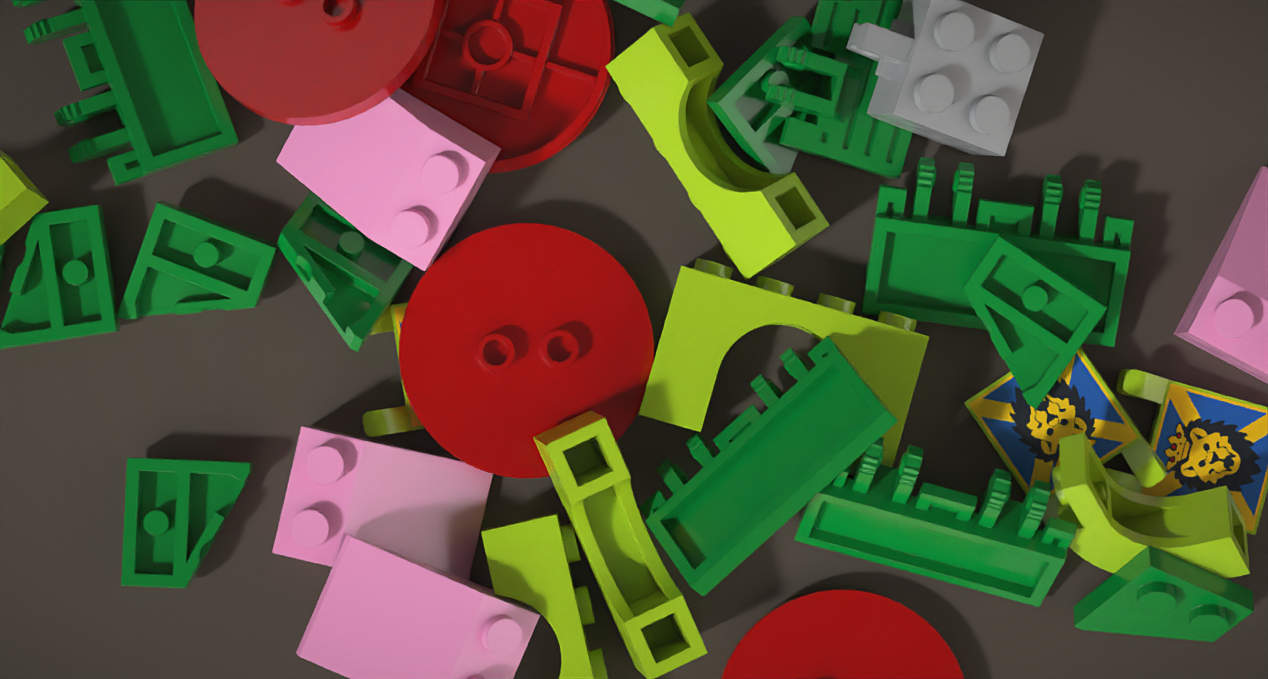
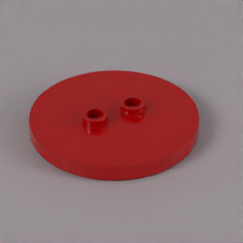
(314, 56)
(519, 72)
(519, 339)
(841, 637)

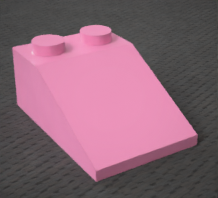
(394, 173)
(1232, 299)
(384, 495)
(412, 621)

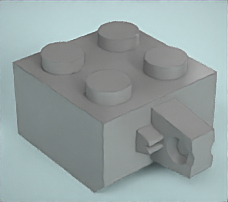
(950, 73)

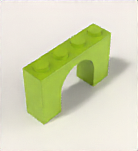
(714, 312)

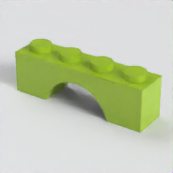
(751, 211)
(617, 546)
(532, 565)

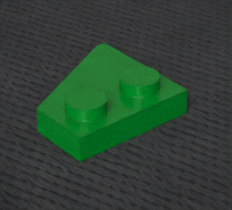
(342, 268)
(63, 282)
(1031, 315)
(175, 516)
(1164, 599)

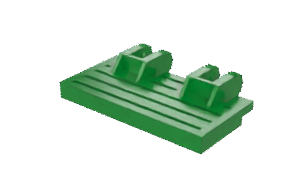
(156, 82)
(839, 119)
(925, 259)
(765, 465)
(938, 529)

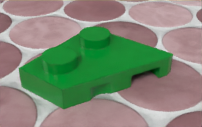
(749, 115)
(196, 266)

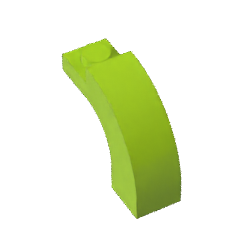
(1121, 523)

